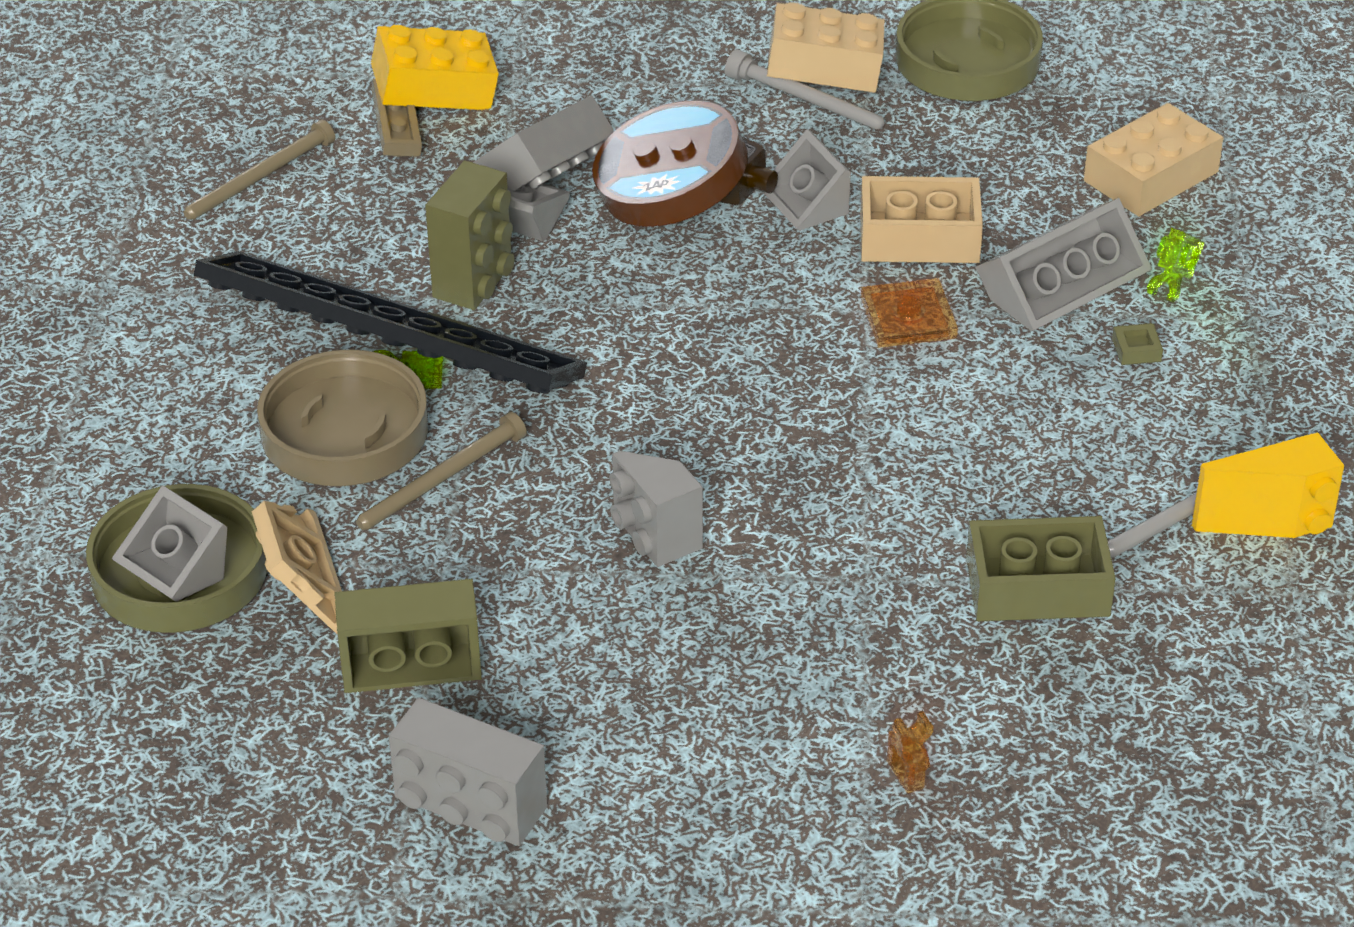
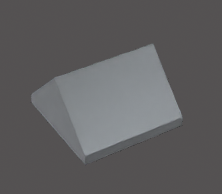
(811, 184)
(536, 210)
(175, 547)

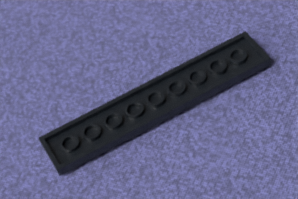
(392, 320)

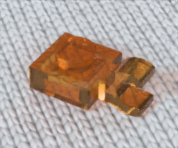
(907, 753)

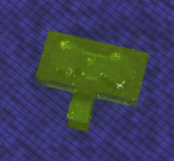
(1179, 258)

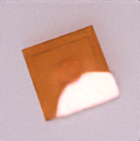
(908, 312)

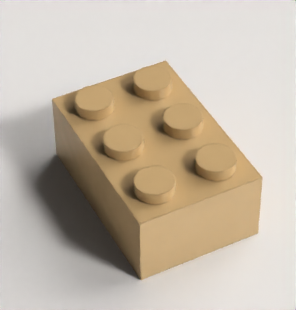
(826, 47)
(1153, 159)
(921, 219)

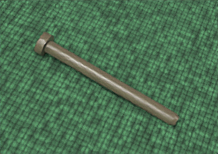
(320, 133)
(510, 428)

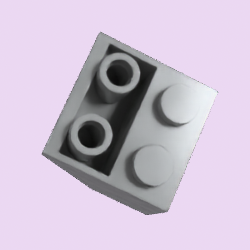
(657, 505)

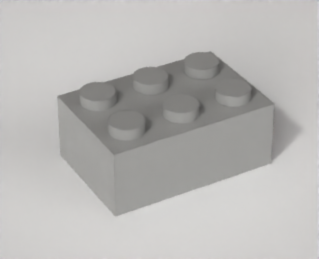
(468, 771)

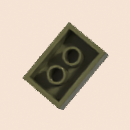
(469, 235)
(1040, 568)
(408, 635)

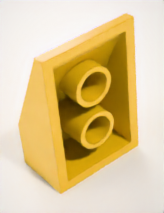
(1270, 490)

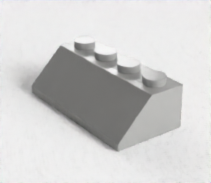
(550, 145)
(1065, 266)

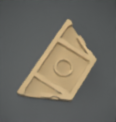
(299, 556)

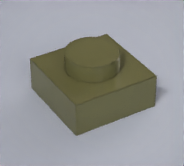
(1137, 344)

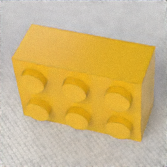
(434, 68)

